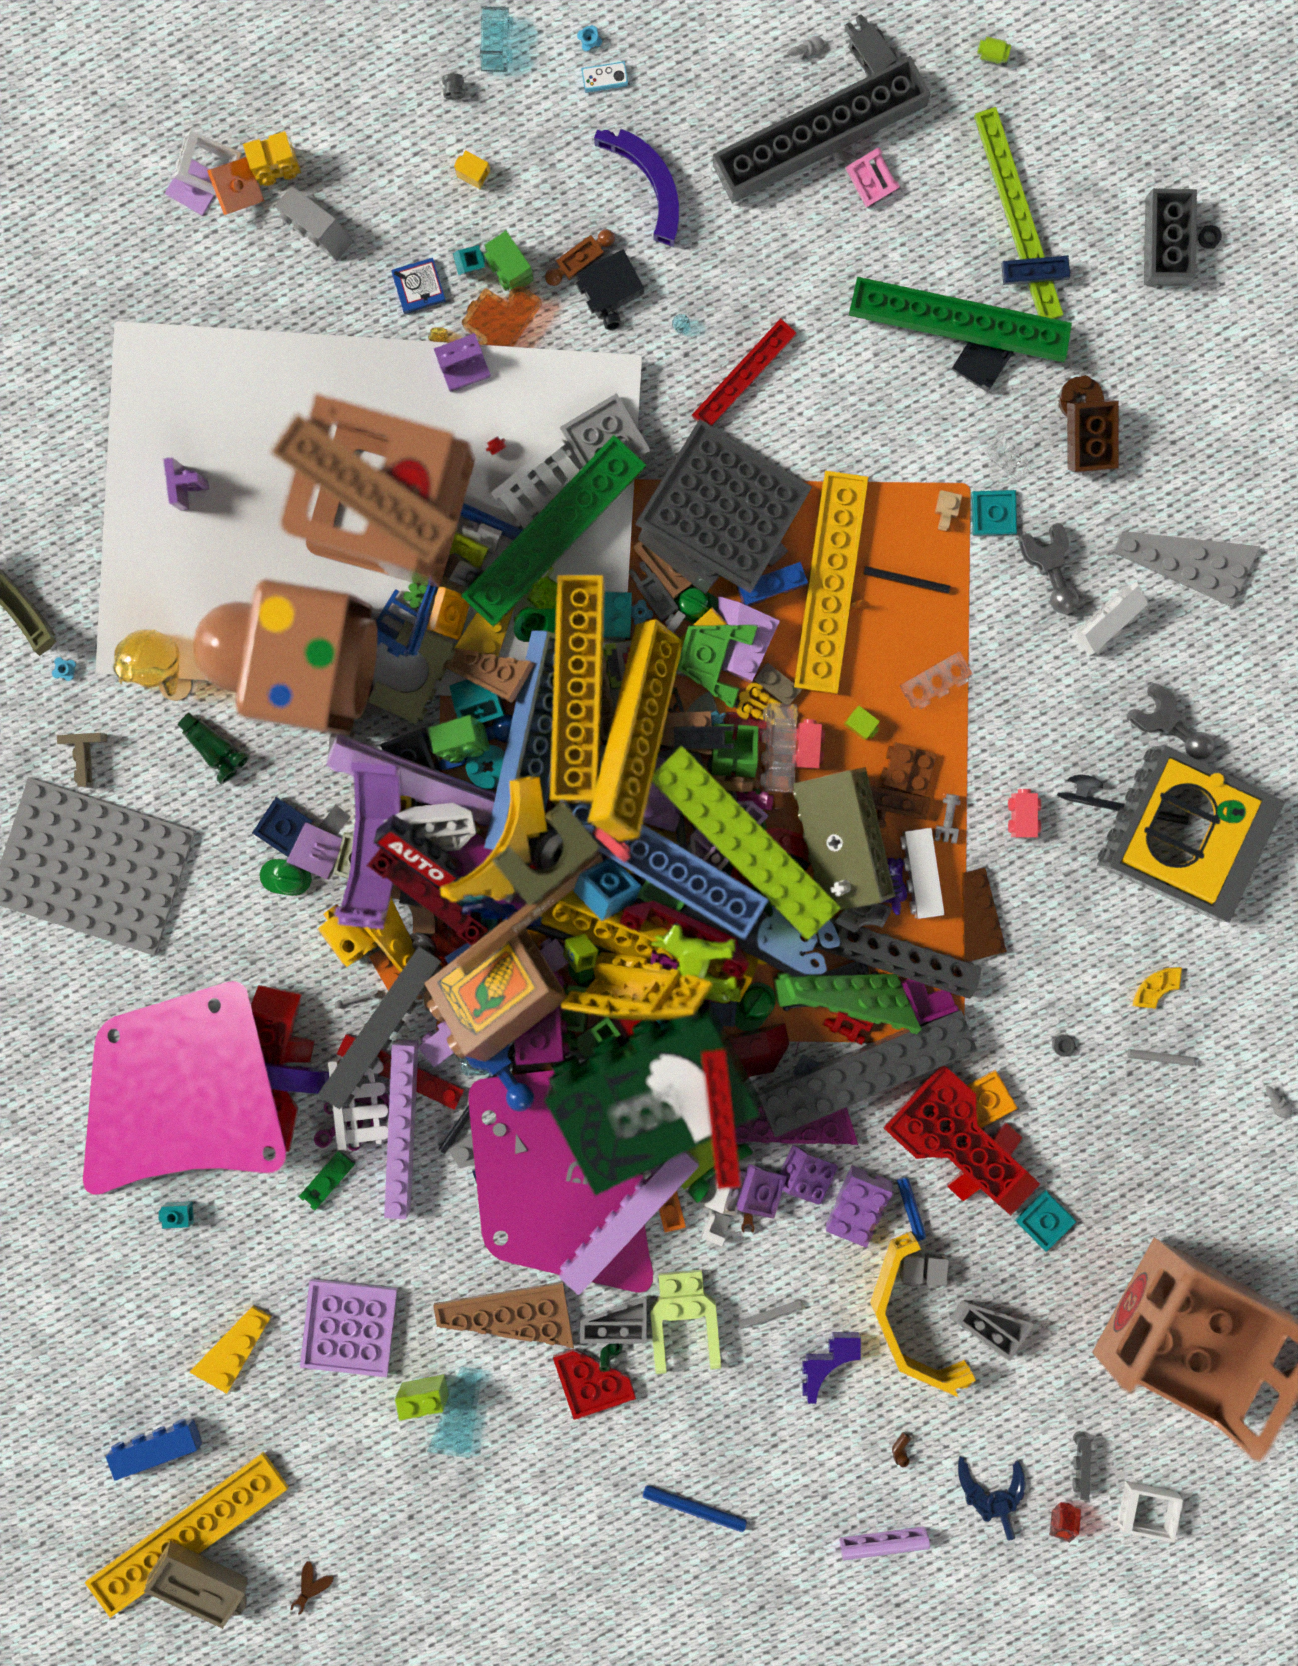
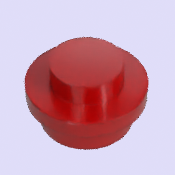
(496, 445)

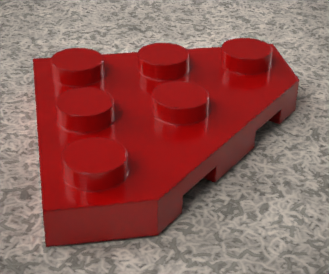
(589, 1388)

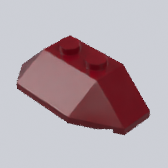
(761, 1048)

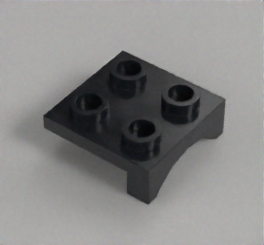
(981, 364)

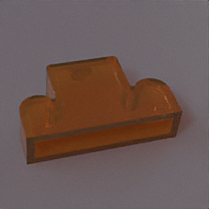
(500, 321)

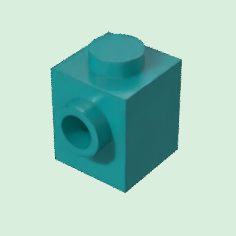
(469, 260)
(176, 1214)

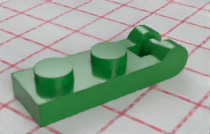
(327, 1179)

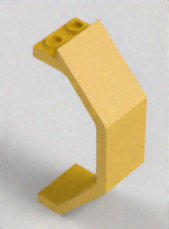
(945, 1379)

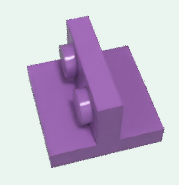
(462, 362)
(180, 482)
(760, 1192)

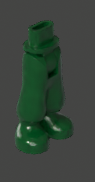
(213, 747)

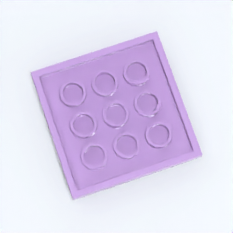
(348, 1327)

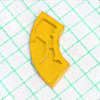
(1156, 985)

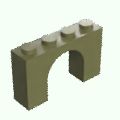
(411, 704)
(576, 848)

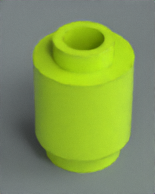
(994, 50)

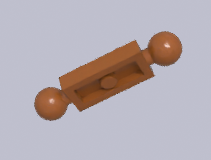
(580, 257)

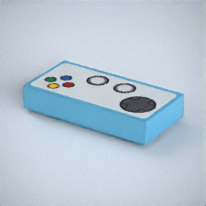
(604, 77)

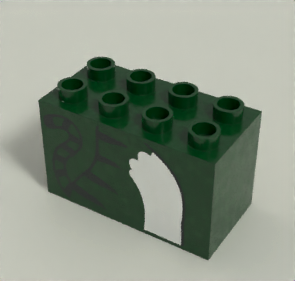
(617, 1071)

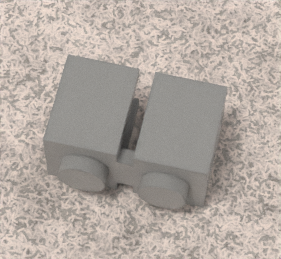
(934, 1270)

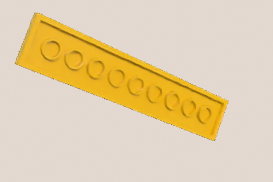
(831, 582)
(192, 1528)

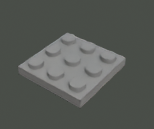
(597, 425)

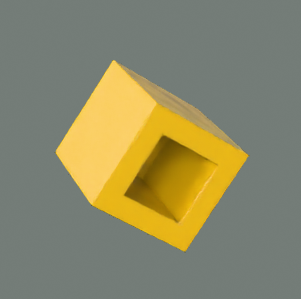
(472, 169)

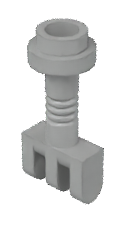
(952, 801)

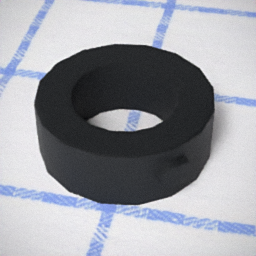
(1203, 242)

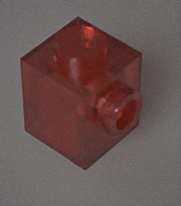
(1065, 1522)

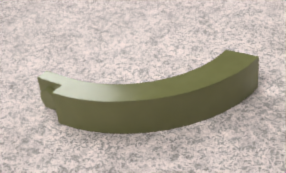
(26, 616)

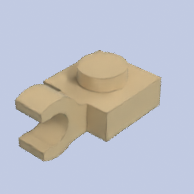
(947, 507)

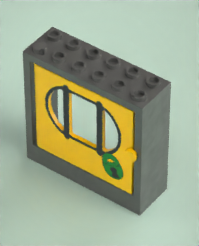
(1228, 851)

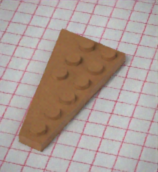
(518, 1314)

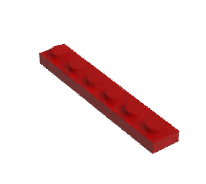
(745, 373)
(427, 1083)
(721, 1119)

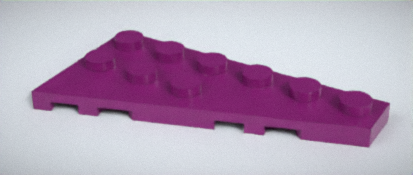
(830, 1129)

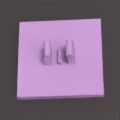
(191, 196)
(315, 850)

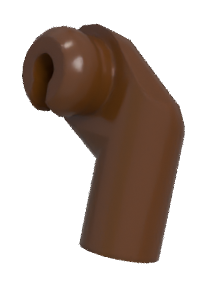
(899, 1451)

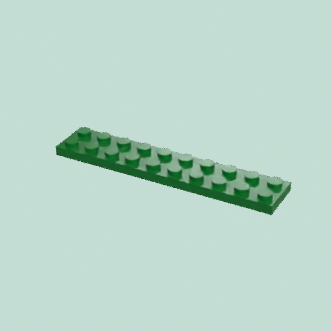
(960, 319)
(553, 531)

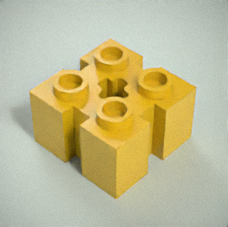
(272, 157)

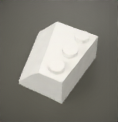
(1110, 619)

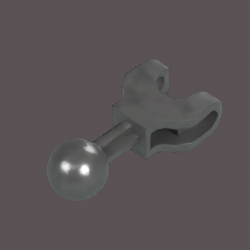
(1050, 560)
(1166, 720)

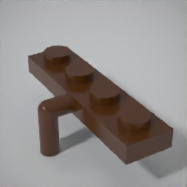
(898, 802)

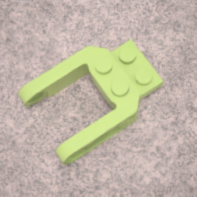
(683, 1299)

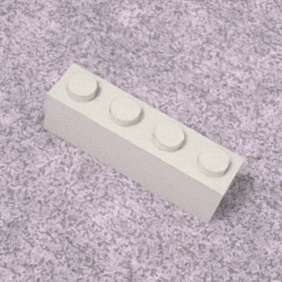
(922, 872)

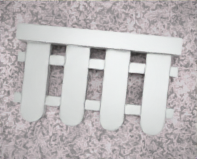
(529, 489)
(353, 1113)

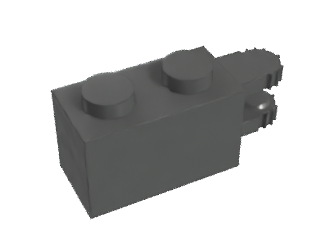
(869, 47)

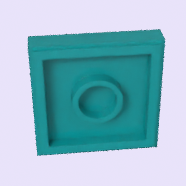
(994, 512)
(1045, 1221)

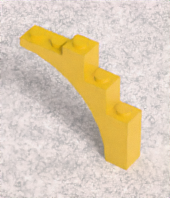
(524, 821)

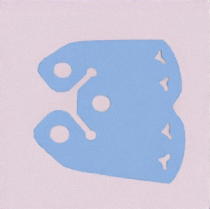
(786, 944)

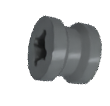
(453, 86)

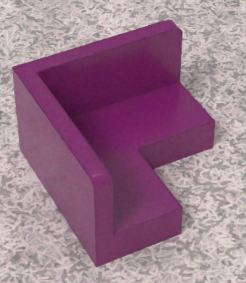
(925, 1005)

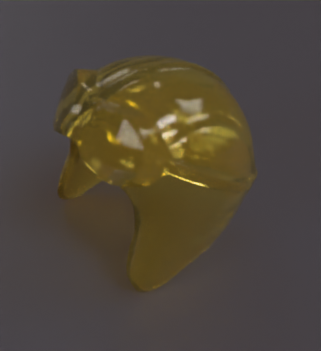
(148, 660)

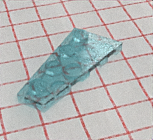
(457, 1422)

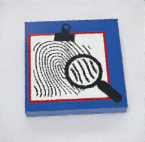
(418, 285)

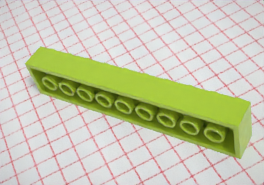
(744, 843)

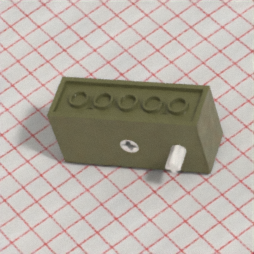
(844, 838)

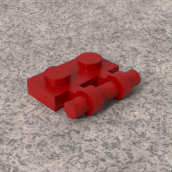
(853, 1034)

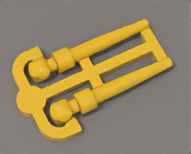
(744, 697)

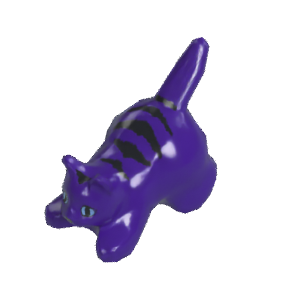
(900, 888)

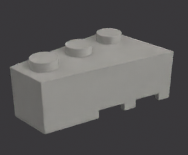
(313, 222)
(463, 1149)
(616, 1325)
(995, 1329)

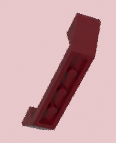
(428, 896)
(665, 917)

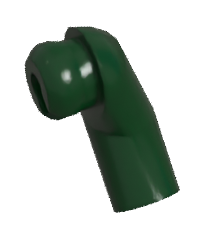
(607, 1354)

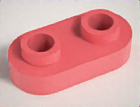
(619, 849)

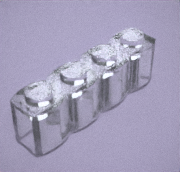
(780, 747)

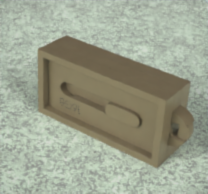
(197, 1585)

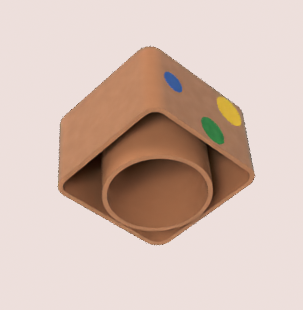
(292, 655)

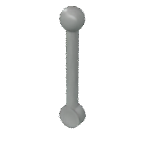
(373, 994)

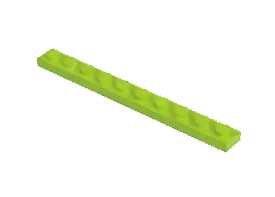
(1015, 206)

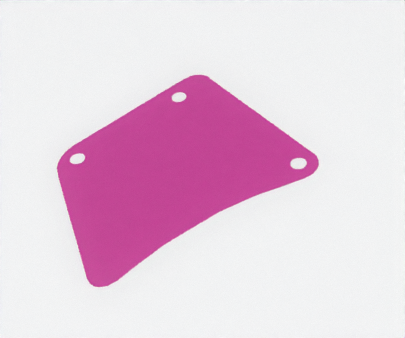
(180, 1092)
(530, 1193)

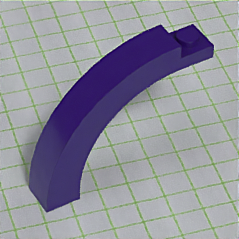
(656, 171)
(296, 1078)

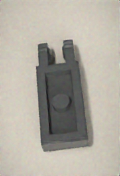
(654, 593)

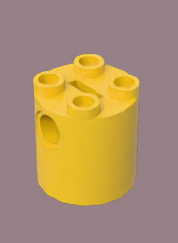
(346, 941)

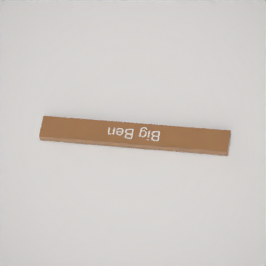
(521, 919)

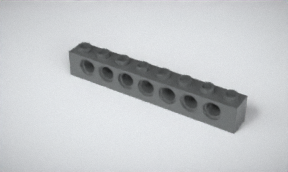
(901, 964)

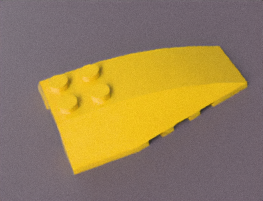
(637, 990)

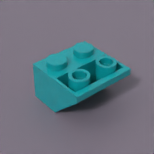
(475, 701)

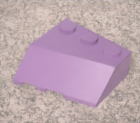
(744, 659)

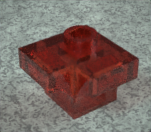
(446, 942)

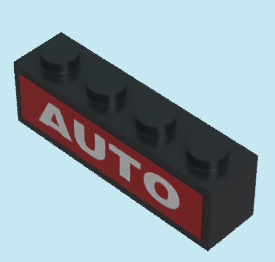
(417, 852)

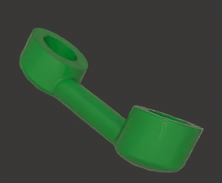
(700, 1187)

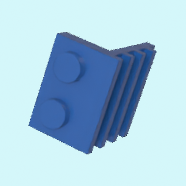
(387, 634)

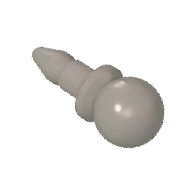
(812, 46)
(1281, 1106)

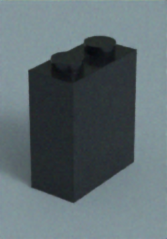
(609, 284)

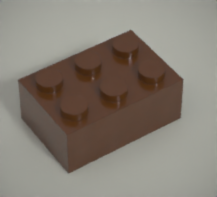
(1093, 435)

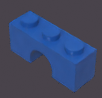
(775, 583)

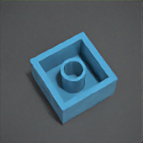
(607, 888)

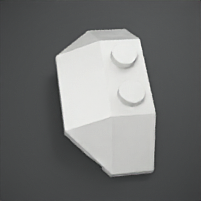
(442, 824)

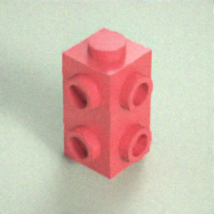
(809, 741)
(1024, 814)

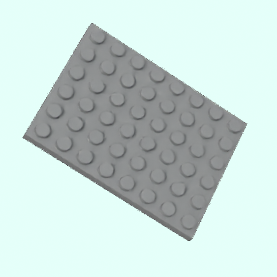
(93, 866)

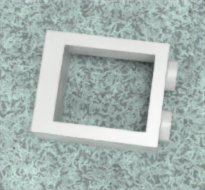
(190, 141)
(1129, 1506)

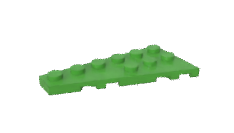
(861, 996)

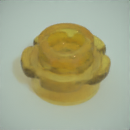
(439, 335)

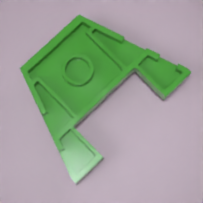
(705, 654)

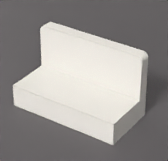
(723, 1200)

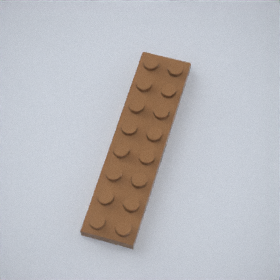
(363, 488)

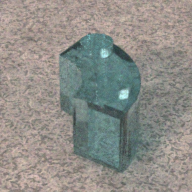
(495, 39)

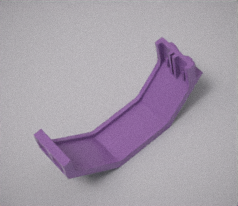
(376, 800)

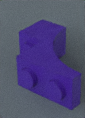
(844, 1348)

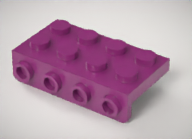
(545, 1039)

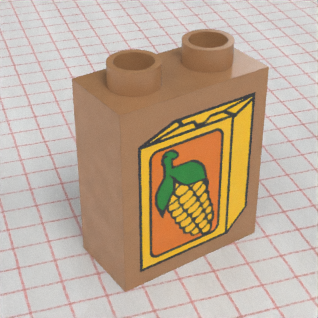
(494, 999)

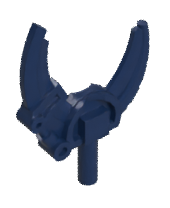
(997, 1502)

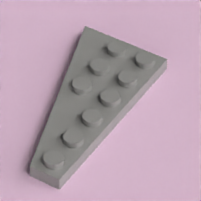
(1202, 565)

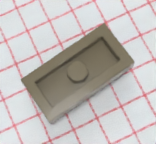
(777, 684)

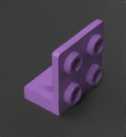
(807, 1175)

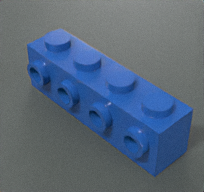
(153, 1449)

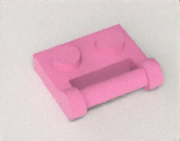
(866, 180)

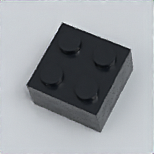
(413, 747)

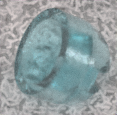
(678, 321)

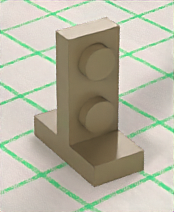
(82, 754)

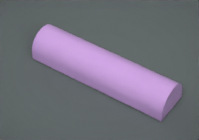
(884, 1543)

